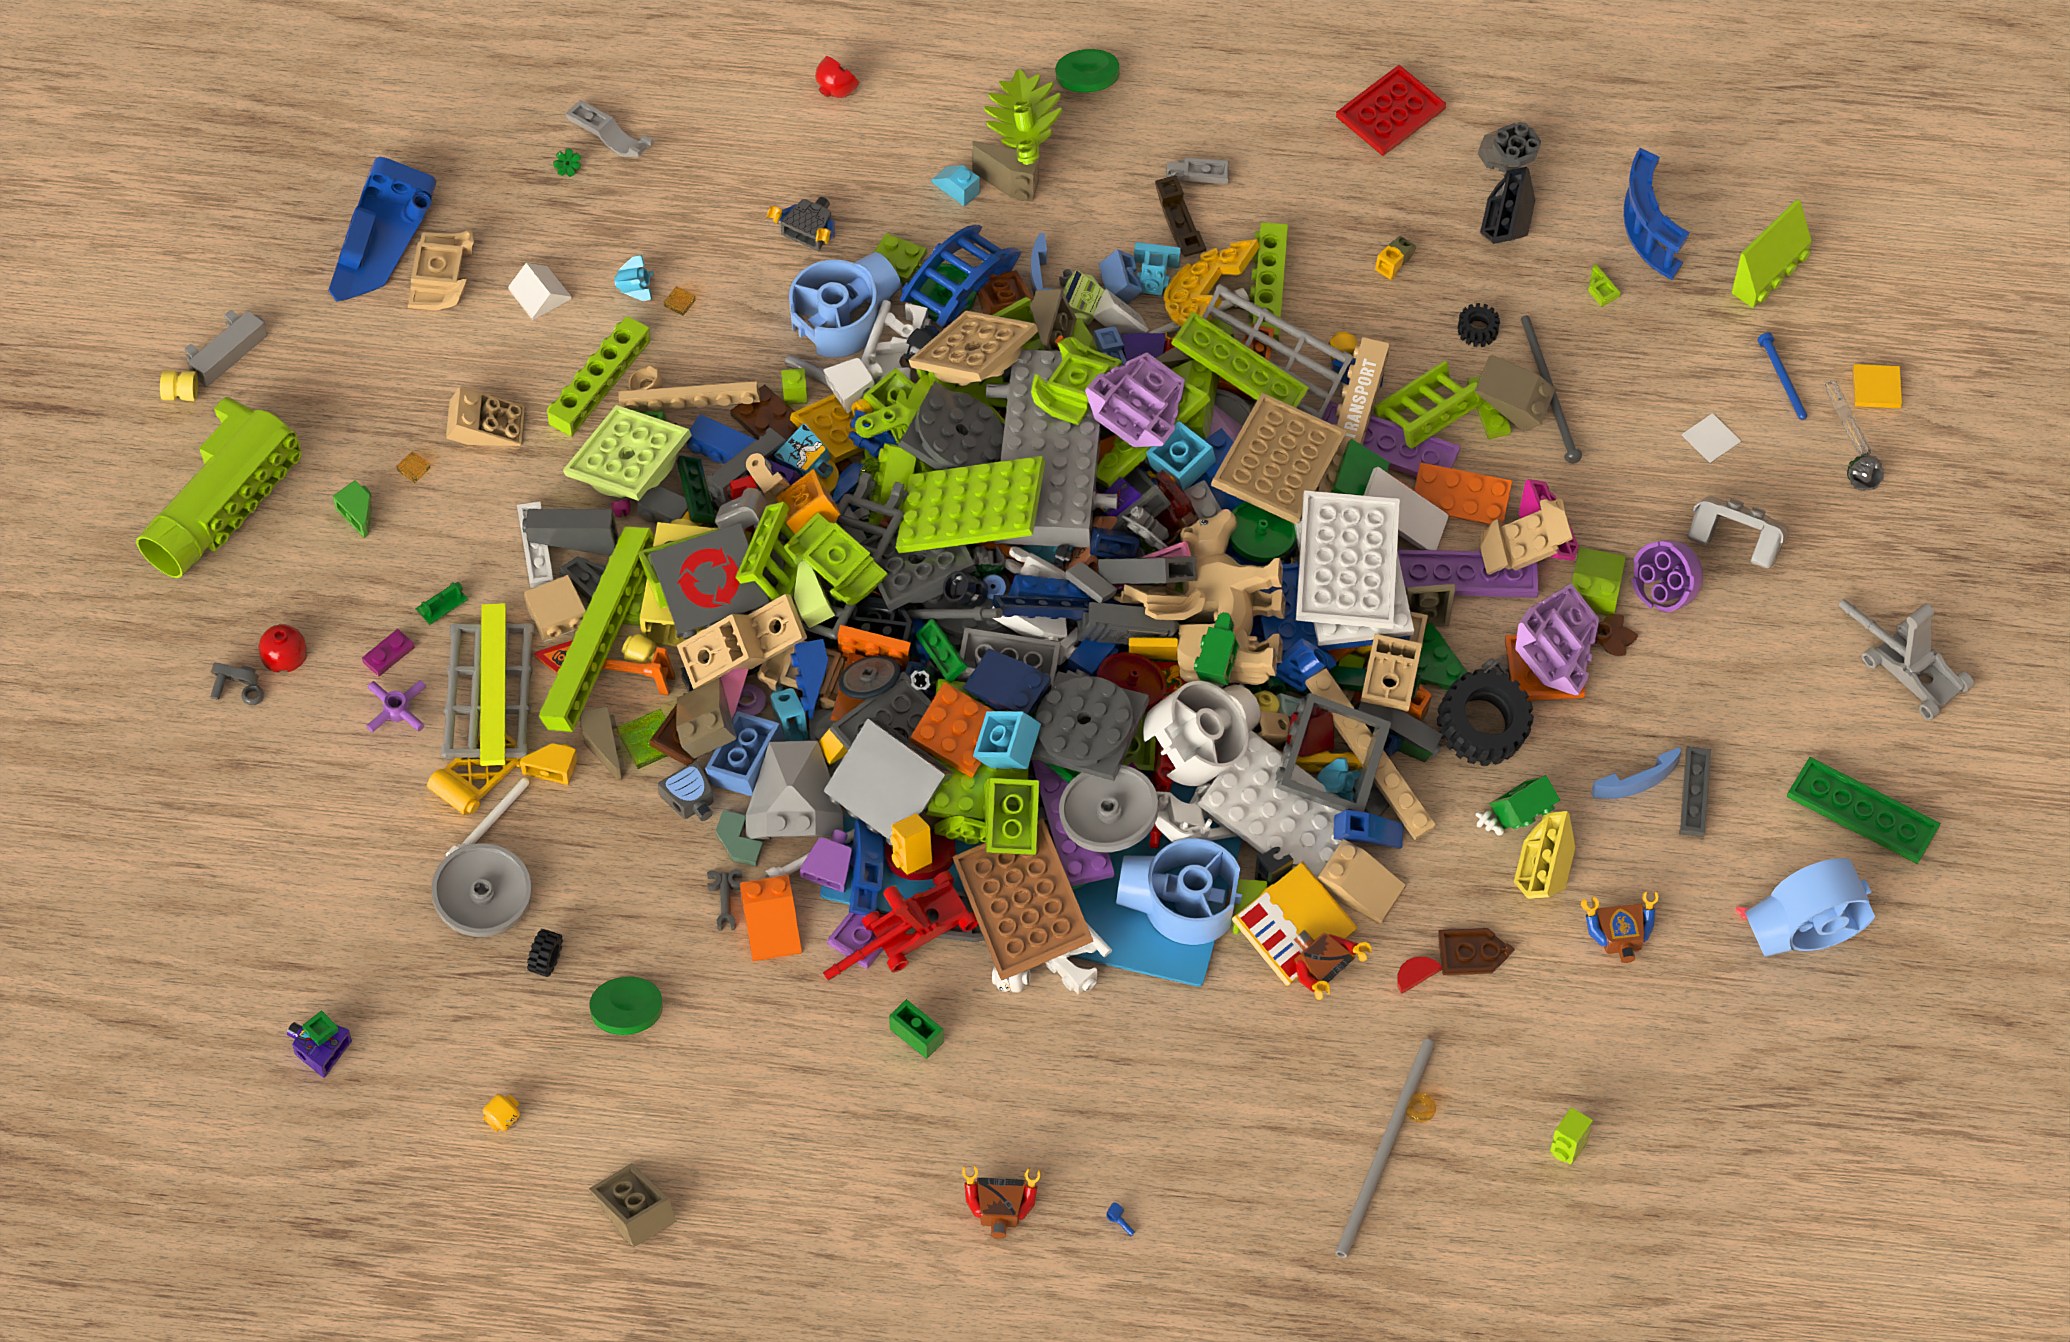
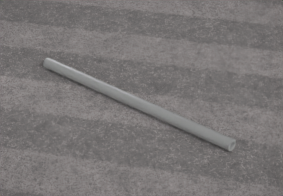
(1384, 1149)

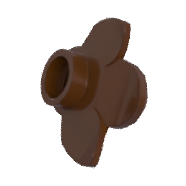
(1185, 521)
(1616, 635)

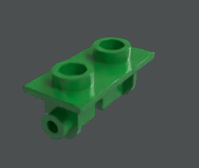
(442, 603)

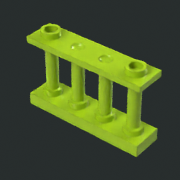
(1437, 418)
(759, 552)

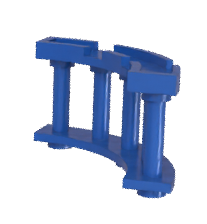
(1647, 223)
(994, 263)

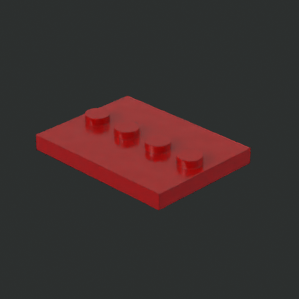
(1391, 110)

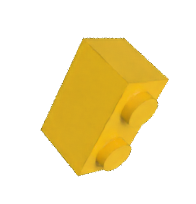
(911, 844)

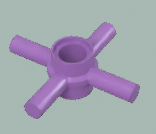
(398, 713)

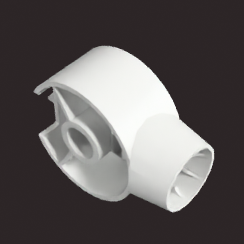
(1195, 719)

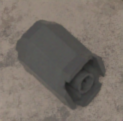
(1509, 147)

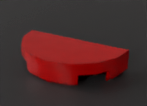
(1416, 971)

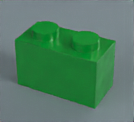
(916, 1029)

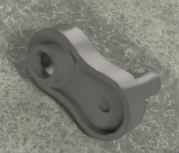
(243, 675)

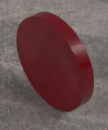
(1135, 674)
(942, 853)

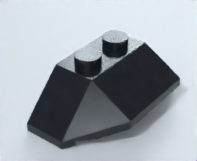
(1509, 207)
(874, 616)

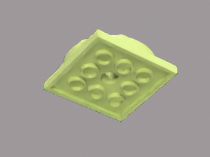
(628, 454)

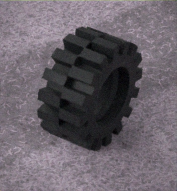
(1478, 335)
(544, 952)

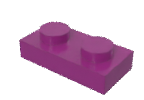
(388, 652)

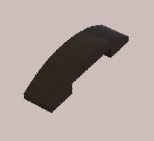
(1178, 216)

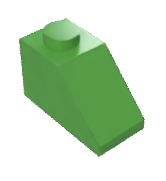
(355, 506)

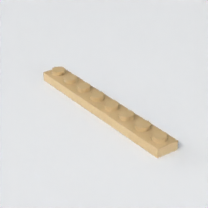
(1387, 776)

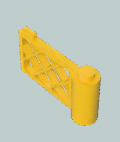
(461, 793)

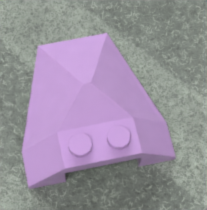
(1137, 400)
(1558, 638)

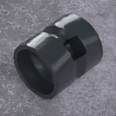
(965, 589)

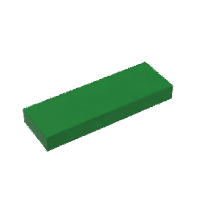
(941, 650)

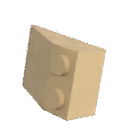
(1360, 882)

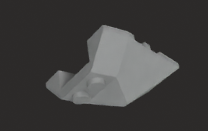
(791, 794)

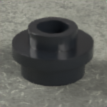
(1063, 556)

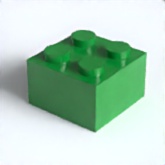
(1525, 802)

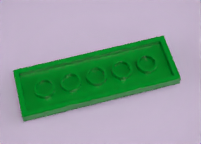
(1863, 810)

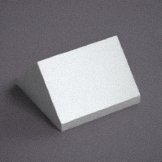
(538, 290)
(1114, 312)

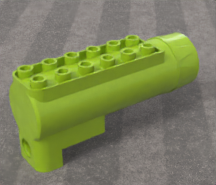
(239, 470)

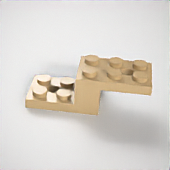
(741, 641)
(1397, 661)

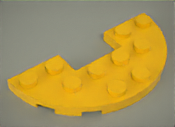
(1192, 283)

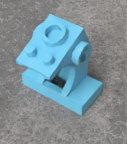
(1154, 267)

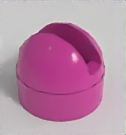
(619, 506)

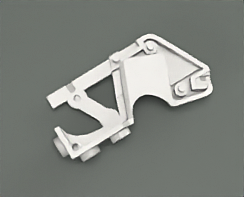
(889, 353)
(1186, 821)
(1073, 976)

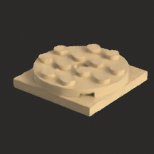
(974, 348)

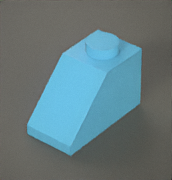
(958, 183)

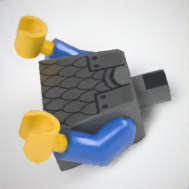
(806, 222)

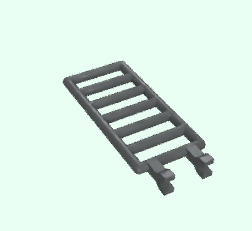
(859, 499)

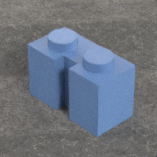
(1119, 276)

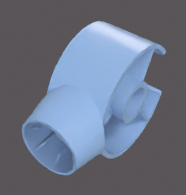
(831, 292)
(1191, 890)
(1812, 909)

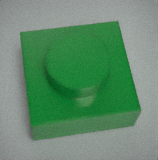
(320, 1028)

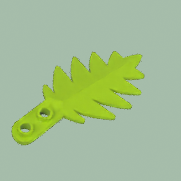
(1024, 115)
(905, 409)

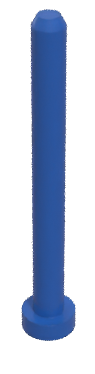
(1765, 340)

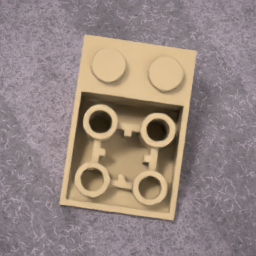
(484, 419)

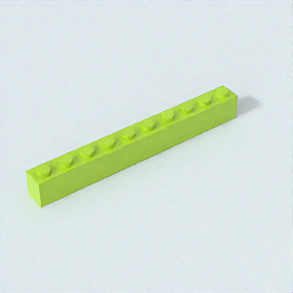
(596, 631)

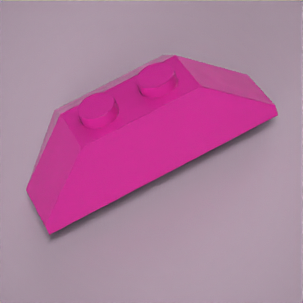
(1533, 493)

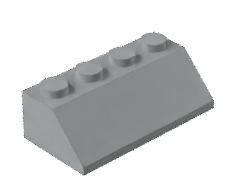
(1032, 651)

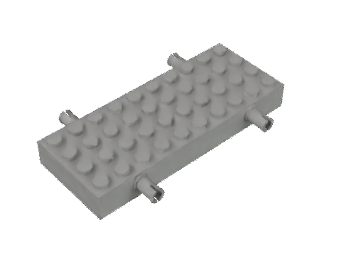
(1068, 449)

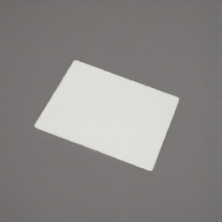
(1711, 438)

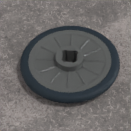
(869, 677)

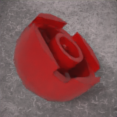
(834, 79)
(282, 648)

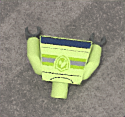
(1081, 293)

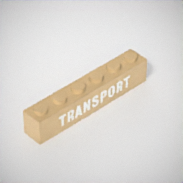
(1362, 390)

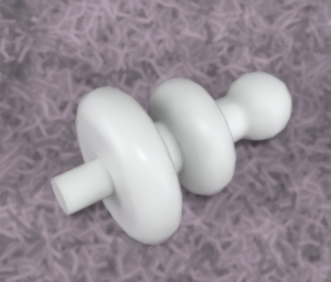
(1491, 823)

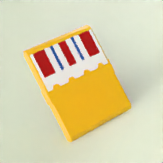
(1286, 910)

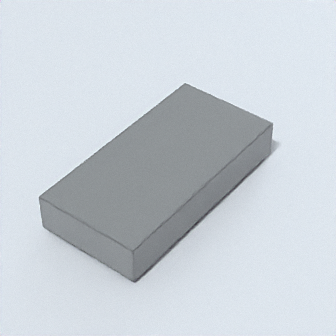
(1090, 582)

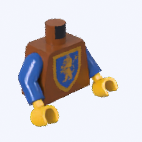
(1621, 927)

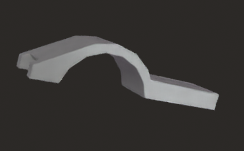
(607, 129)

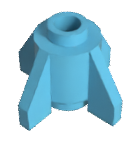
(633, 279)
(1338, 778)

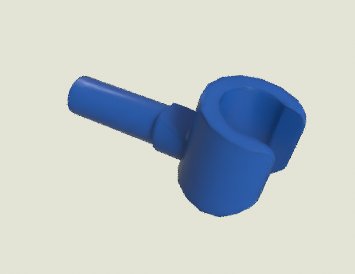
(1114, 1215)

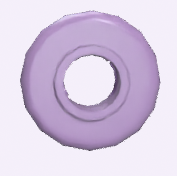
(754, 707)

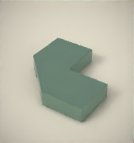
(739, 848)

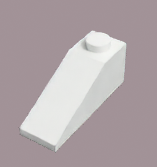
(1036, 627)

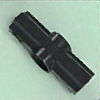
(926, 676)

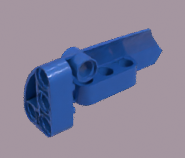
(381, 227)

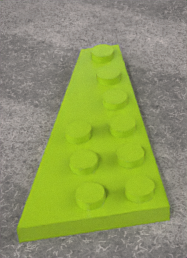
(1126, 457)

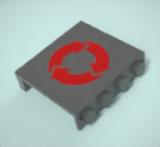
(702, 581)

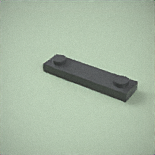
(1695, 791)

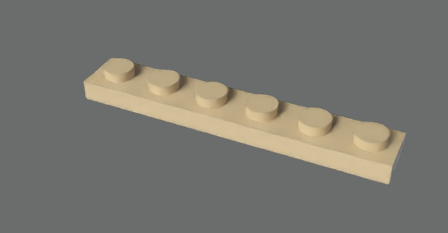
(690, 396)

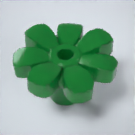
(567, 162)

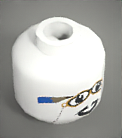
(1013, 984)

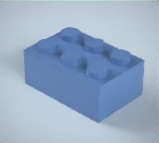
(740, 761)

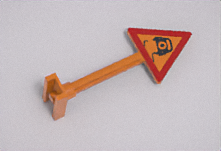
(660, 667)

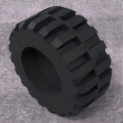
(1503, 695)

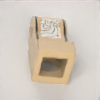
(761, 471)

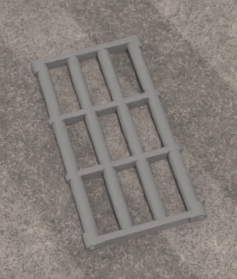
(1293, 354)
(474, 709)

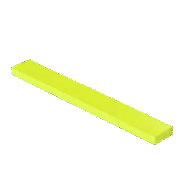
(493, 684)

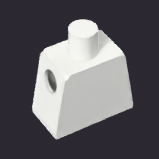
(851, 380)

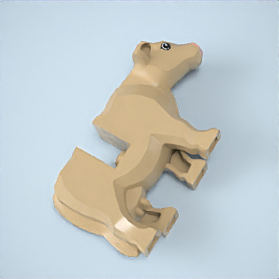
(1235, 591)

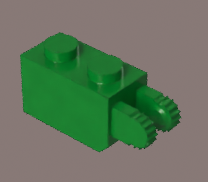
(1217, 652)

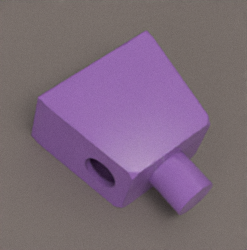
(828, 862)

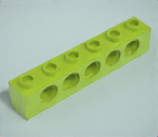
(1270, 271)
(598, 376)

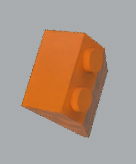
(770, 917)

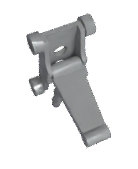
(1913, 646)

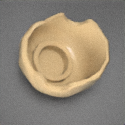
(645, 379)

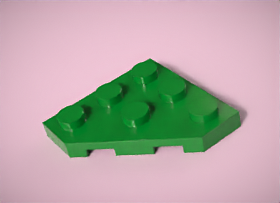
(1437, 661)

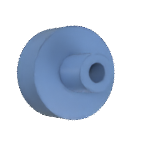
(999, 585)

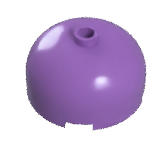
(1675, 567)

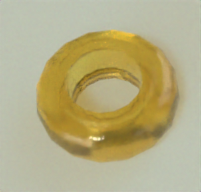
(1421, 1116)

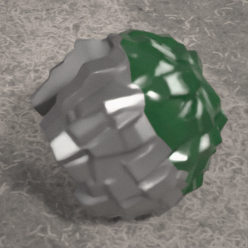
(1865, 472)
(987, 561)

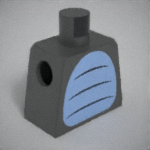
(688, 792)

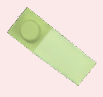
(810, 596)

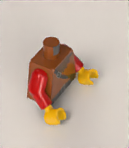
(1325, 959)
(1000, 1201)

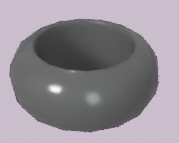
(250, 688)

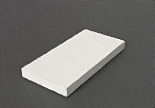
(1418, 518)

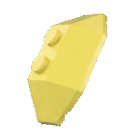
(1546, 857)

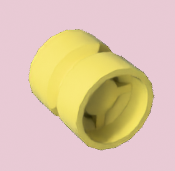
(175, 385)

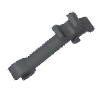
(724, 882)

